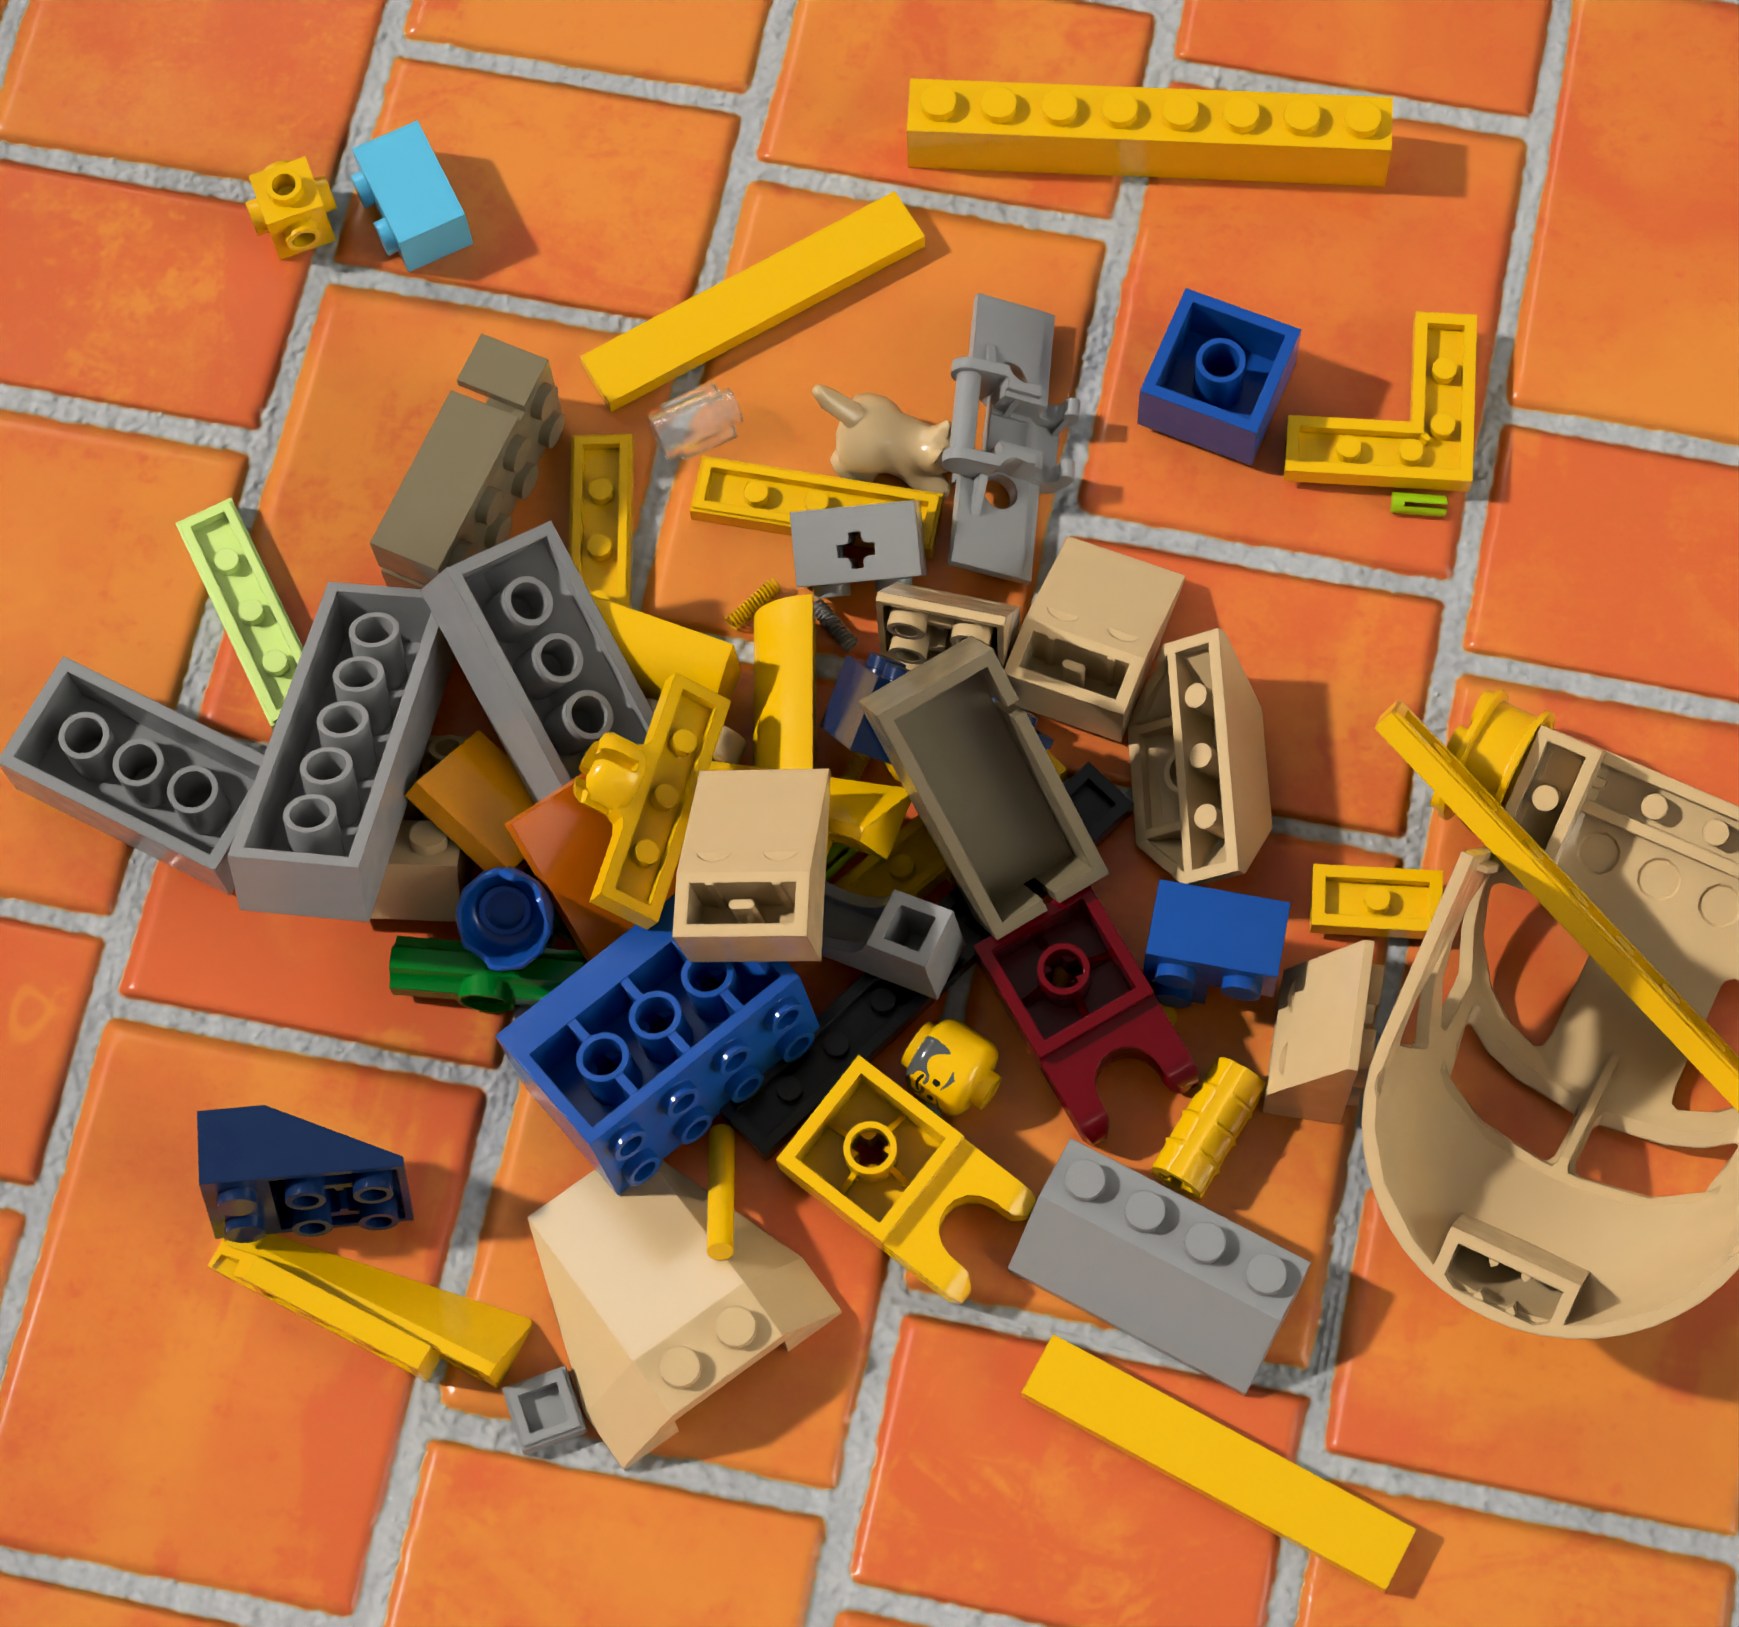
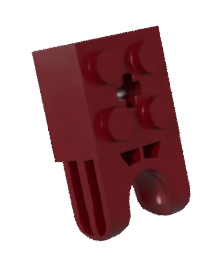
(1088, 1025)

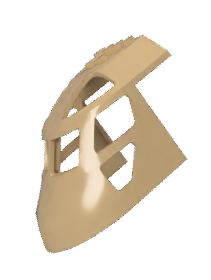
(1476, 1208)

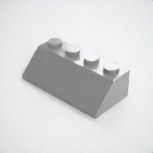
(537, 656)
(1158, 1266)

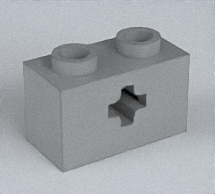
(823, 533)

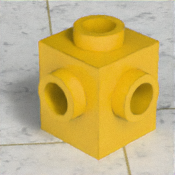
(292, 207)

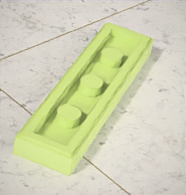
(244, 601)

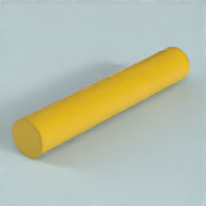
(721, 1192)

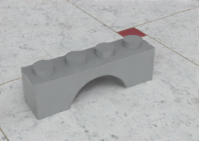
(892, 937)

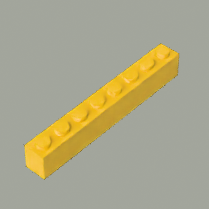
(1149, 132)

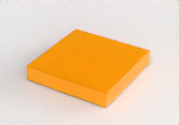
(472, 799)

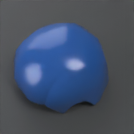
(505, 918)

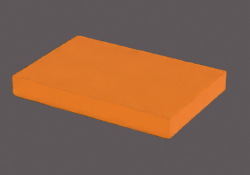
(565, 852)

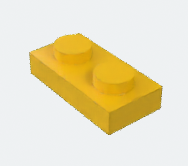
(1373, 900)

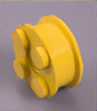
(1494, 745)

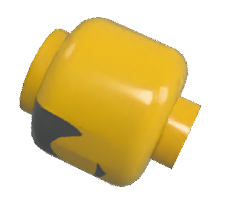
(951, 1067)

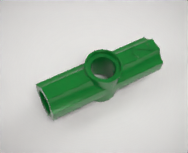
(451, 972)

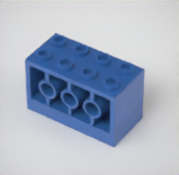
(653, 1046)

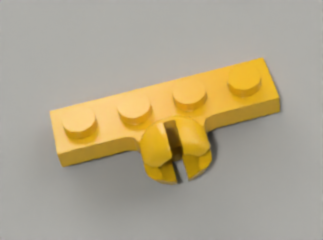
(649, 797)

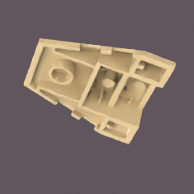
(652, 1314)

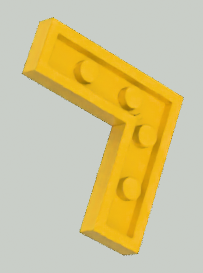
(1425, 453)

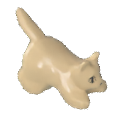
(882, 439)

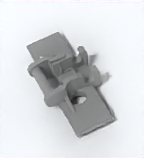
(1020, 438)

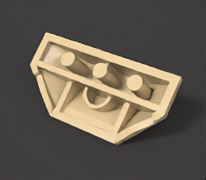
(1199, 763)

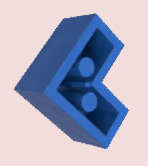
(1213, 940)

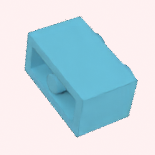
(412, 197)

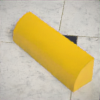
(661, 648)
(785, 684)

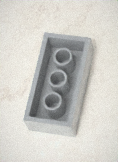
(134, 771)

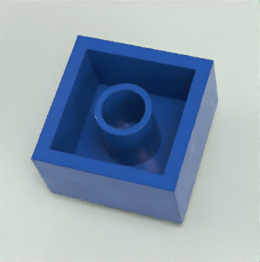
(1218, 376)

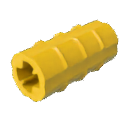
(1208, 1128)

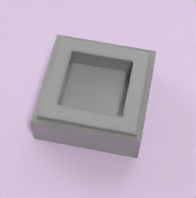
(544, 1410)

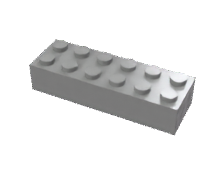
(342, 756)

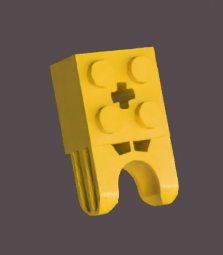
(914, 1189)

